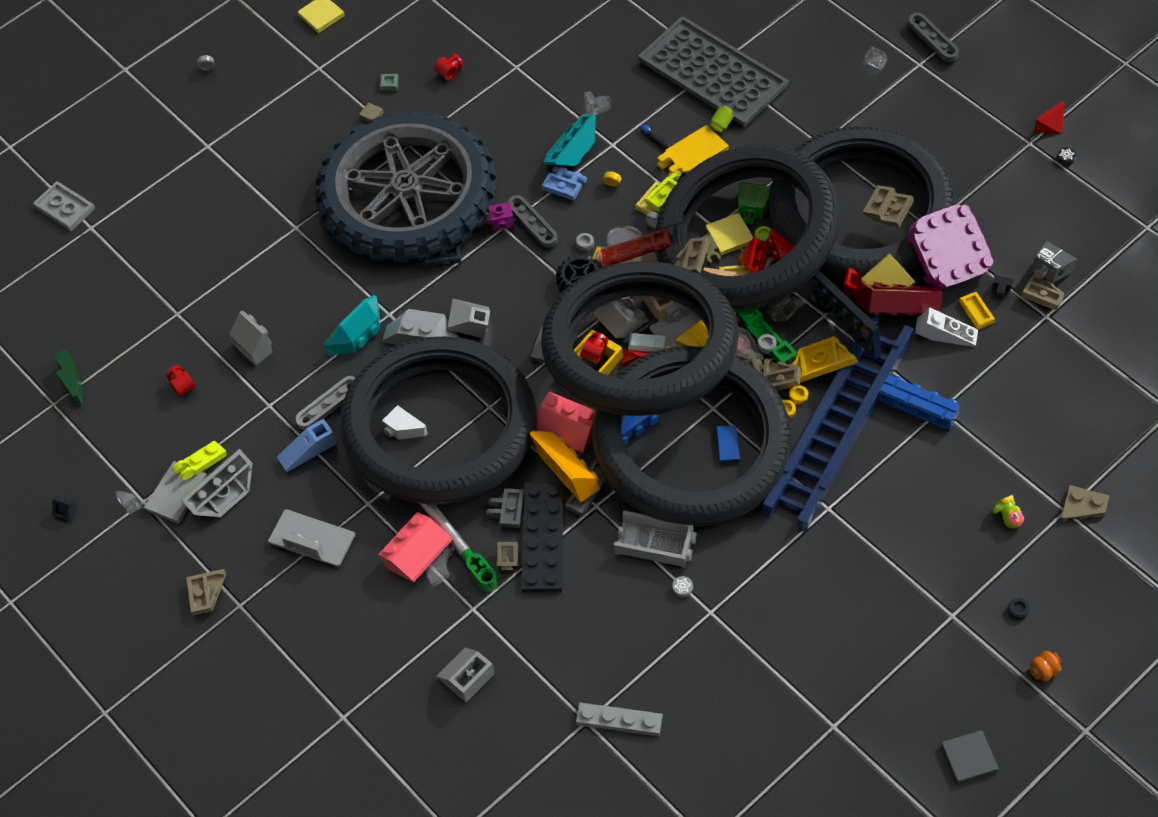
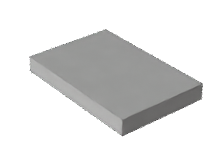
(63, 206)
(167, 496)

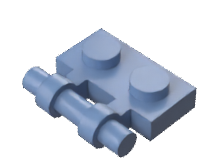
(562, 186)

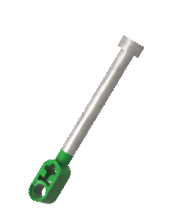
(472, 559)

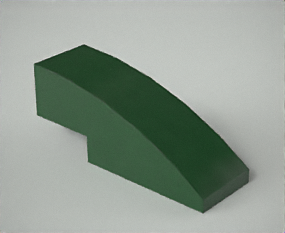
(69, 376)

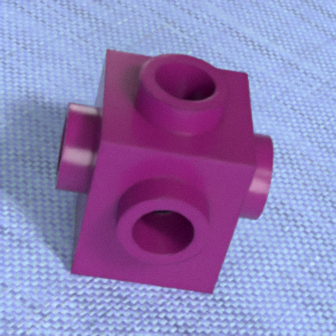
(500, 216)

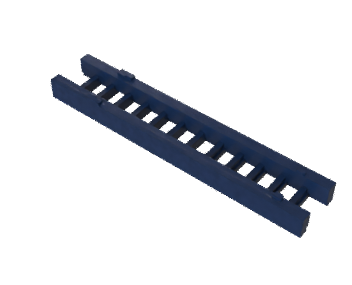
(849, 435)

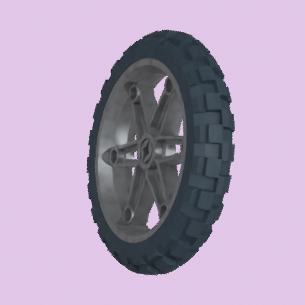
(423, 237)

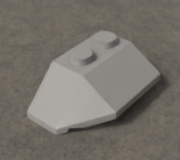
(416, 325)
(221, 487)

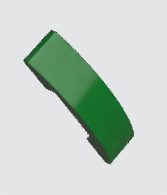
(753, 322)

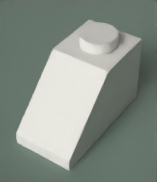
(403, 425)

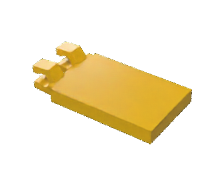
(692, 151)

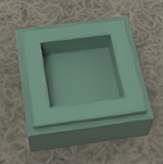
(389, 82)

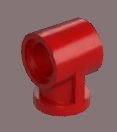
(448, 67)
(594, 348)
(180, 380)

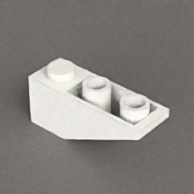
(943, 328)

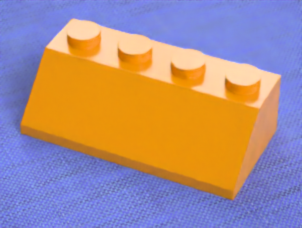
(565, 464)

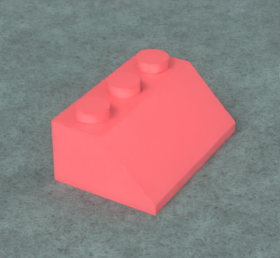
(566, 420)
(415, 547)

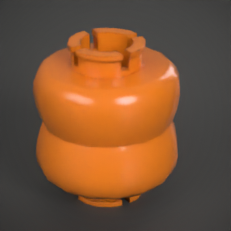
(1045, 665)

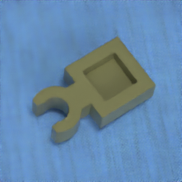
(712, 251)

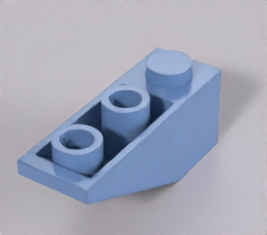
(307, 445)

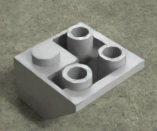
(468, 318)

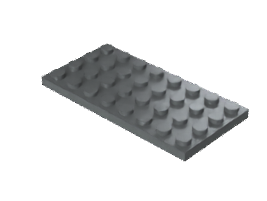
(713, 70)

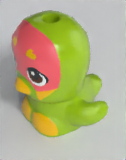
(1010, 512)

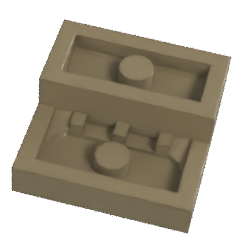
(888, 206)

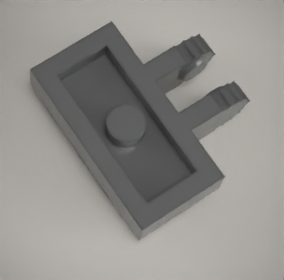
(511, 509)

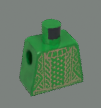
(752, 201)

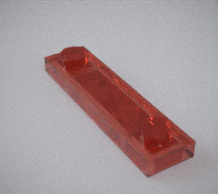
(635, 247)

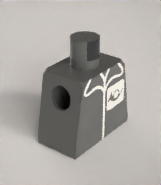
(1052, 263)

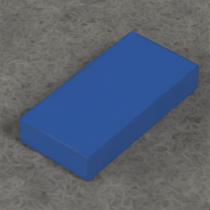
(728, 444)

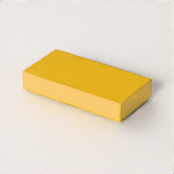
(977, 310)

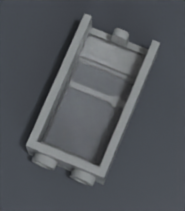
(655, 539)

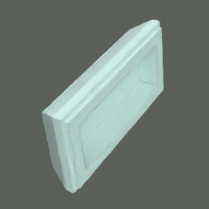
(647, 342)

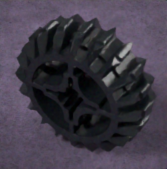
(576, 269)

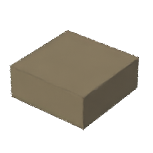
(370, 112)

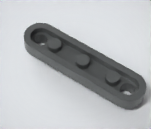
(933, 37)
(533, 221)

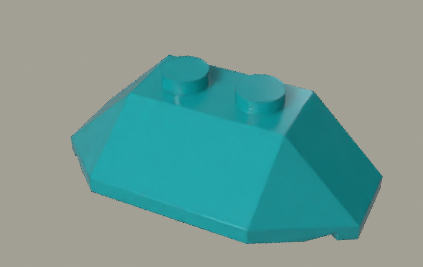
(573, 143)
(355, 328)

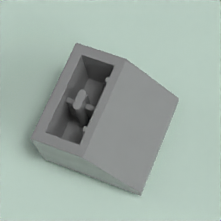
(621, 317)
(250, 338)
(466, 673)

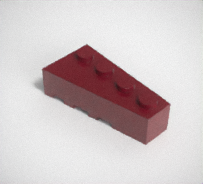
(898, 298)

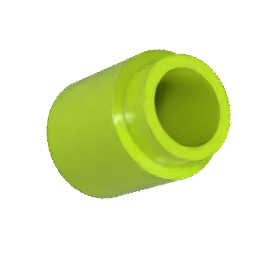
(721, 119)

